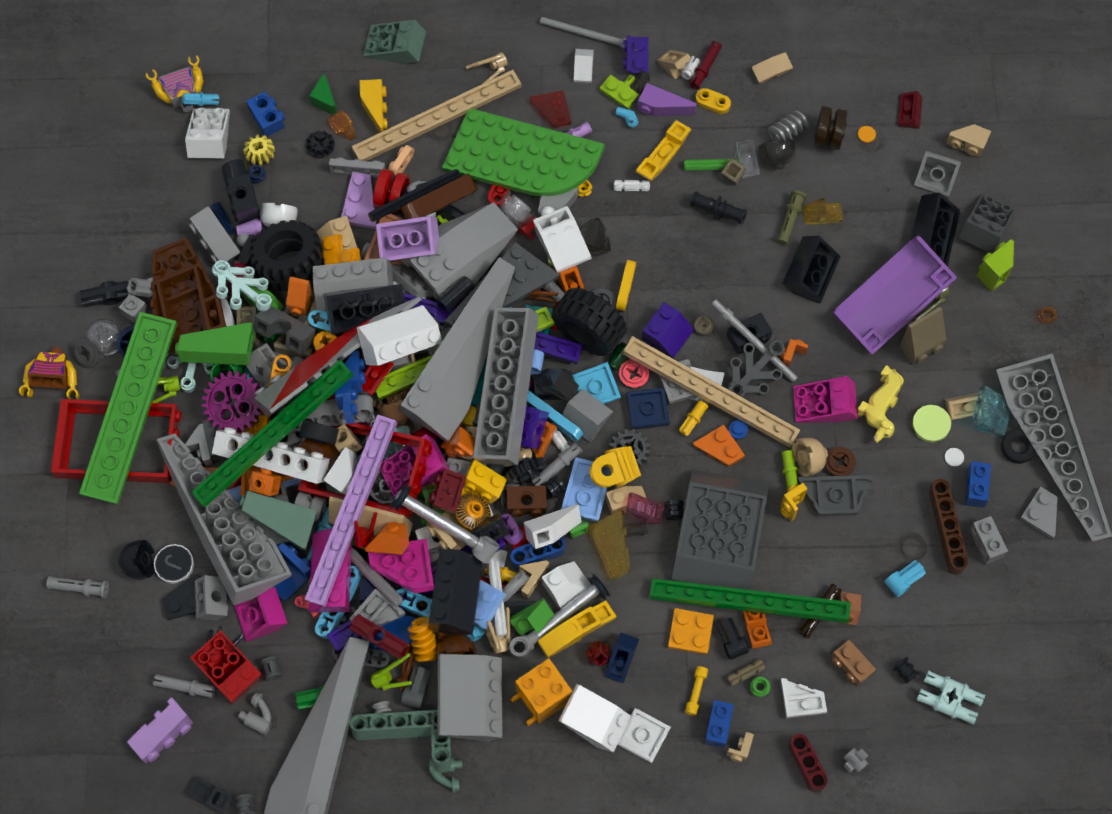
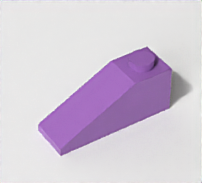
(663, 103)

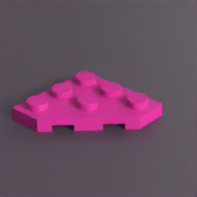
(408, 570)

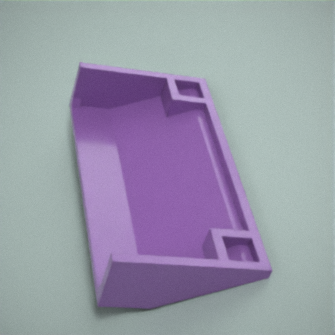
(894, 294)

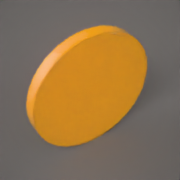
(866, 134)

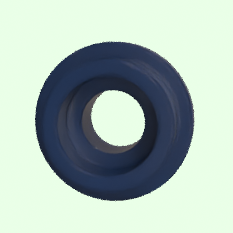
(257, 169)

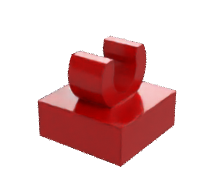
(527, 229)

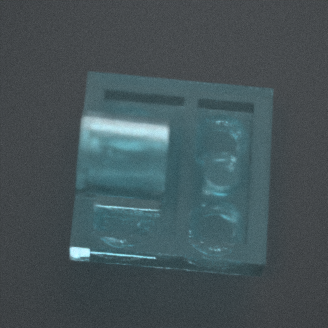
(991, 412)

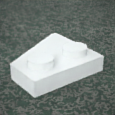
(801, 700)

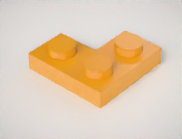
(334, 251)

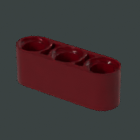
(808, 753)

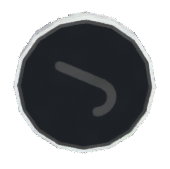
(174, 564)

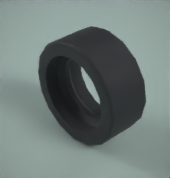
(319, 432)

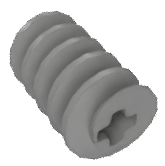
(788, 125)

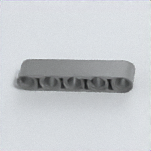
(330, 415)

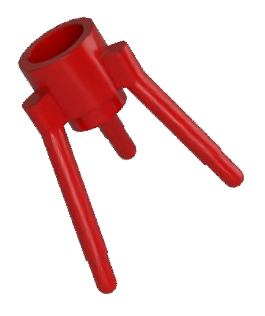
(362, 535)

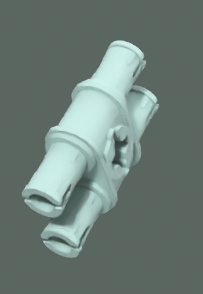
(941, 702)

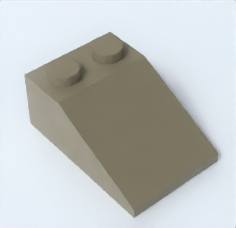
(924, 337)

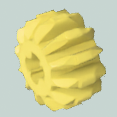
(259, 150)

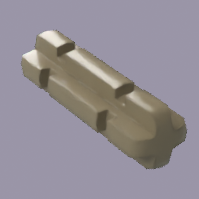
(746, 672)

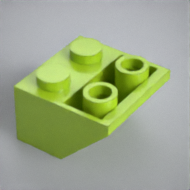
(997, 265)

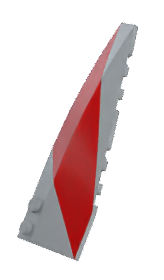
(308, 371)

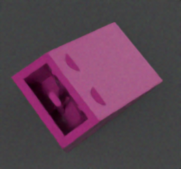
(826, 401)
(399, 466)

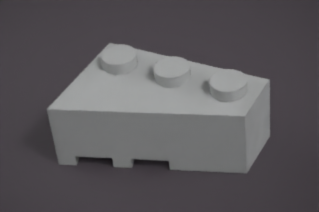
(213, 236)

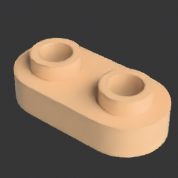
(404, 157)

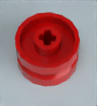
(389, 188)

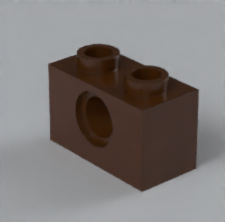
(535, 494)

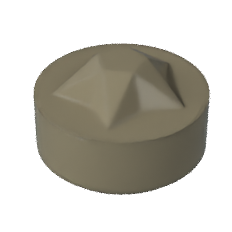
(704, 325)

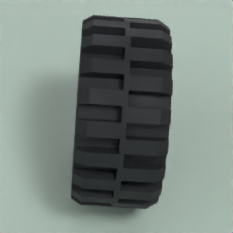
(281, 239)
(589, 321)

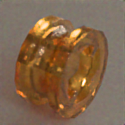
(1045, 310)

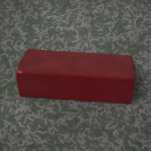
(910, 110)

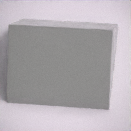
(937, 173)
(587, 414)

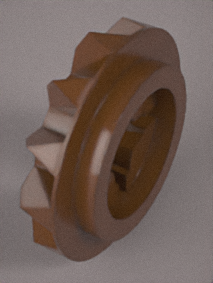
(838, 453)

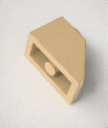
(618, 498)

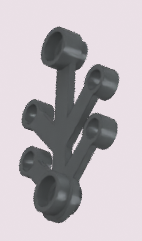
(754, 372)

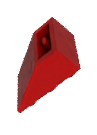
(226, 667)

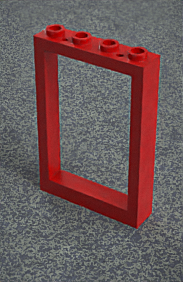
(65, 429)
(418, 471)

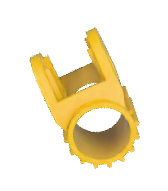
(622, 466)

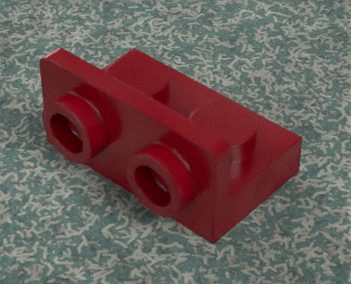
(447, 491)

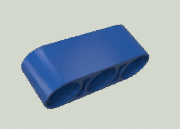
(527, 551)

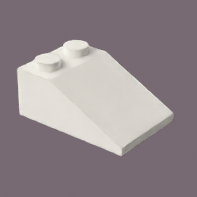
(594, 718)

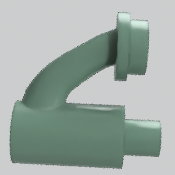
(454, 784)

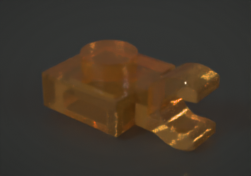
(342, 124)

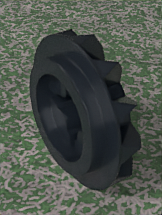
(320, 151)

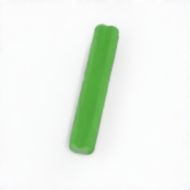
(705, 164)

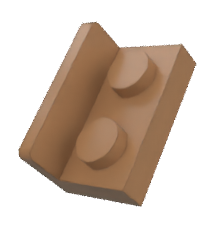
(852, 663)

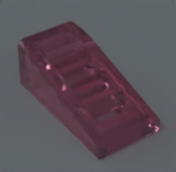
(646, 509)

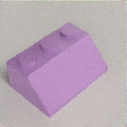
(408, 238)

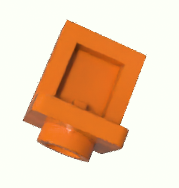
(793, 346)

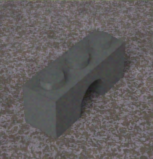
(273, 321)

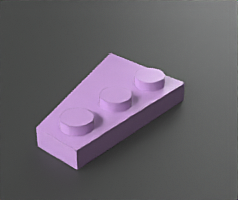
(359, 201)

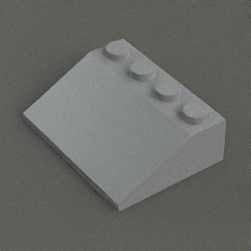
(350, 276)
(470, 697)

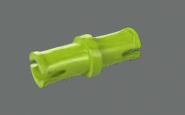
(789, 468)

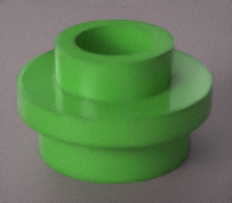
(763, 681)

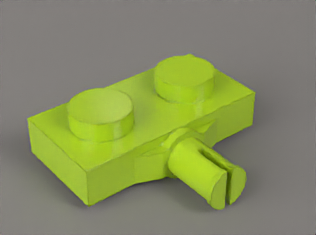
(620, 91)

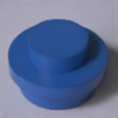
(738, 429)

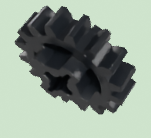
(525, 470)

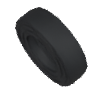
(1010, 454)

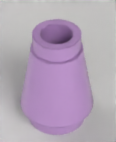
(251, 227)

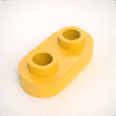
(712, 101)

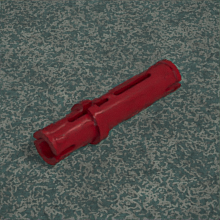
(702, 70)

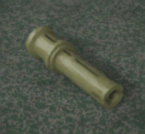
(793, 209)

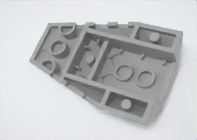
(465, 248)

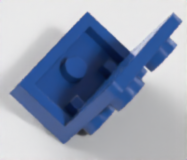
(299, 570)

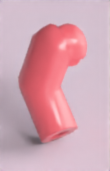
(302, 603)

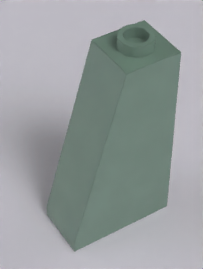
(283, 518)

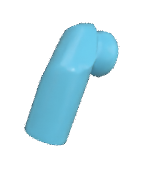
(628, 115)

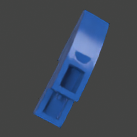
(348, 392)

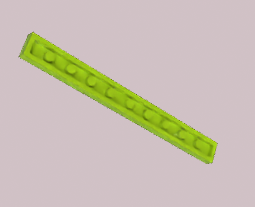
(408, 375)

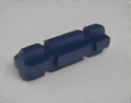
(222, 218)

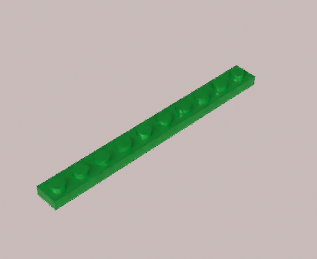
(272, 433)
(750, 600)

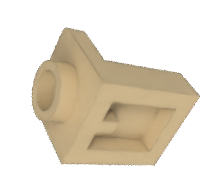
(744, 744)

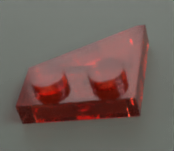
(553, 108)

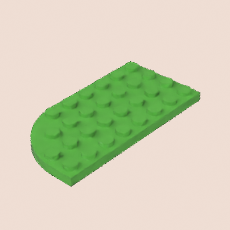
(521, 155)

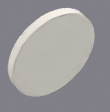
(954, 457)

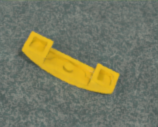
(664, 152)

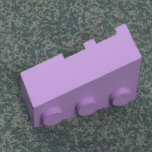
(160, 732)

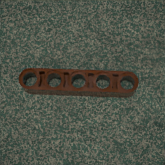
(440, 198)
(948, 535)

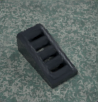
(490, 523)

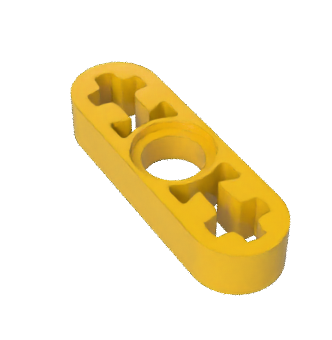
(626, 285)

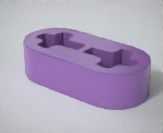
(512, 527)

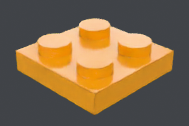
(690, 631)

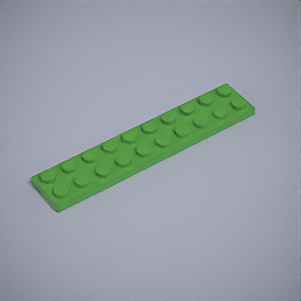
(128, 408)

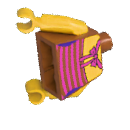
(50, 371)

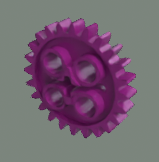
(217, 409)

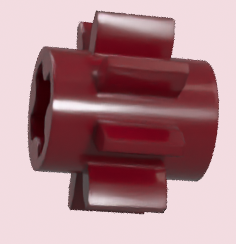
(598, 653)

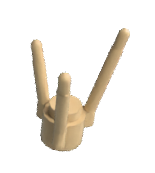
(496, 62)
(501, 643)

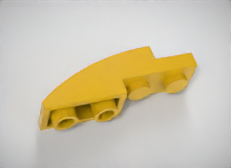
(576, 628)

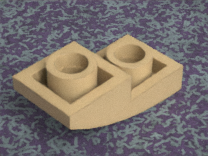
(772, 67)

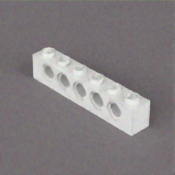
(317, 465)

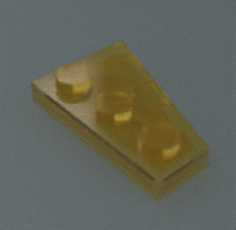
(611, 544)

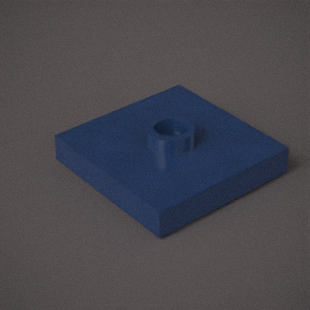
(647, 408)

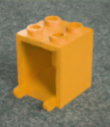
(542, 691)

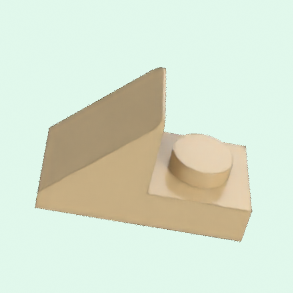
(673, 62)
(535, 572)

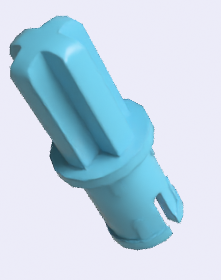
(200, 99)

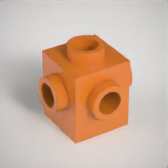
(264, 482)

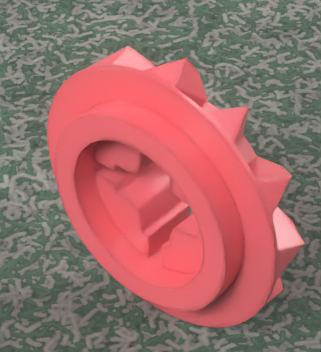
(631, 366)

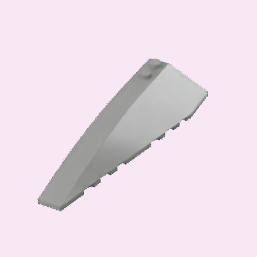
(1044, 414)
(238, 550)
(313, 762)

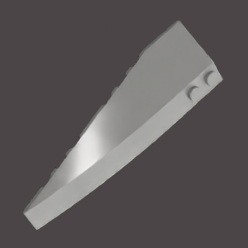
(451, 376)

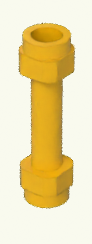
(692, 706)

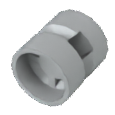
(316, 503)

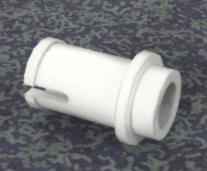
(688, 71)

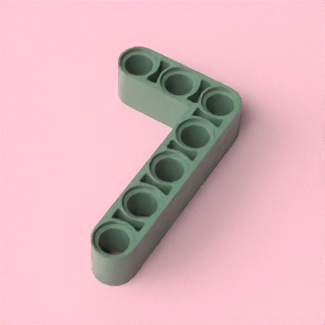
(408, 730)

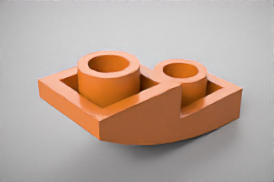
(757, 629)

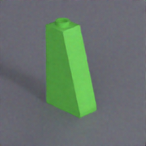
(218, 345)

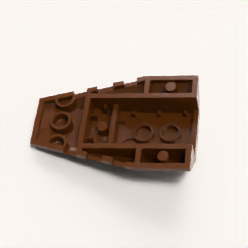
(184, 291)

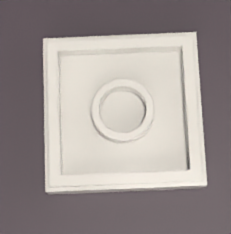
(643, 735)

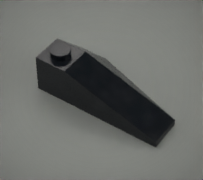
(355, 306)

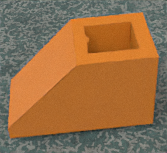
(460, 444)

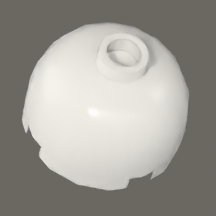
(274, 213)

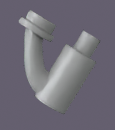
(258, 723)

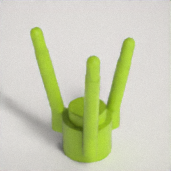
(170, 384)
(383, 677)

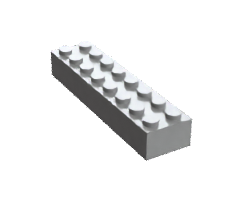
(506, 386)

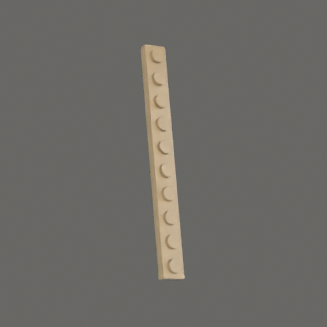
(436, 116)
(711, 391)

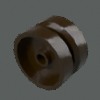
(831, 128)

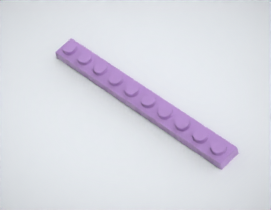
(350, 511)

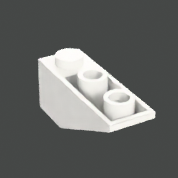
(552, 526)

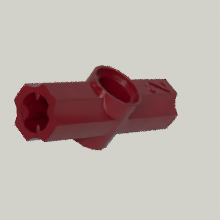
(389, 642)

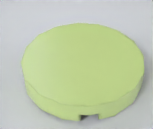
(931, 423)

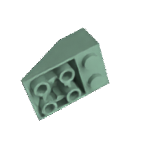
(395, 41)

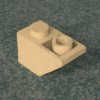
(969, 139)

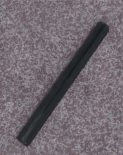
(413, 195)

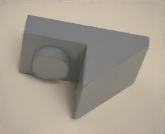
(198, 443)

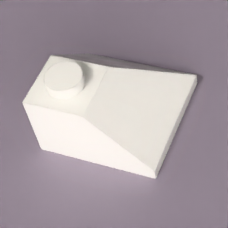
(565, 583)

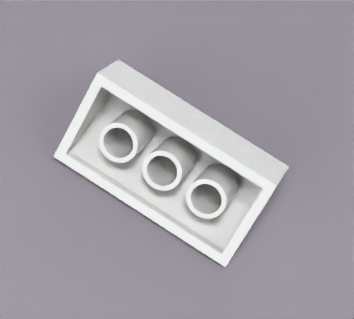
(398, 335)

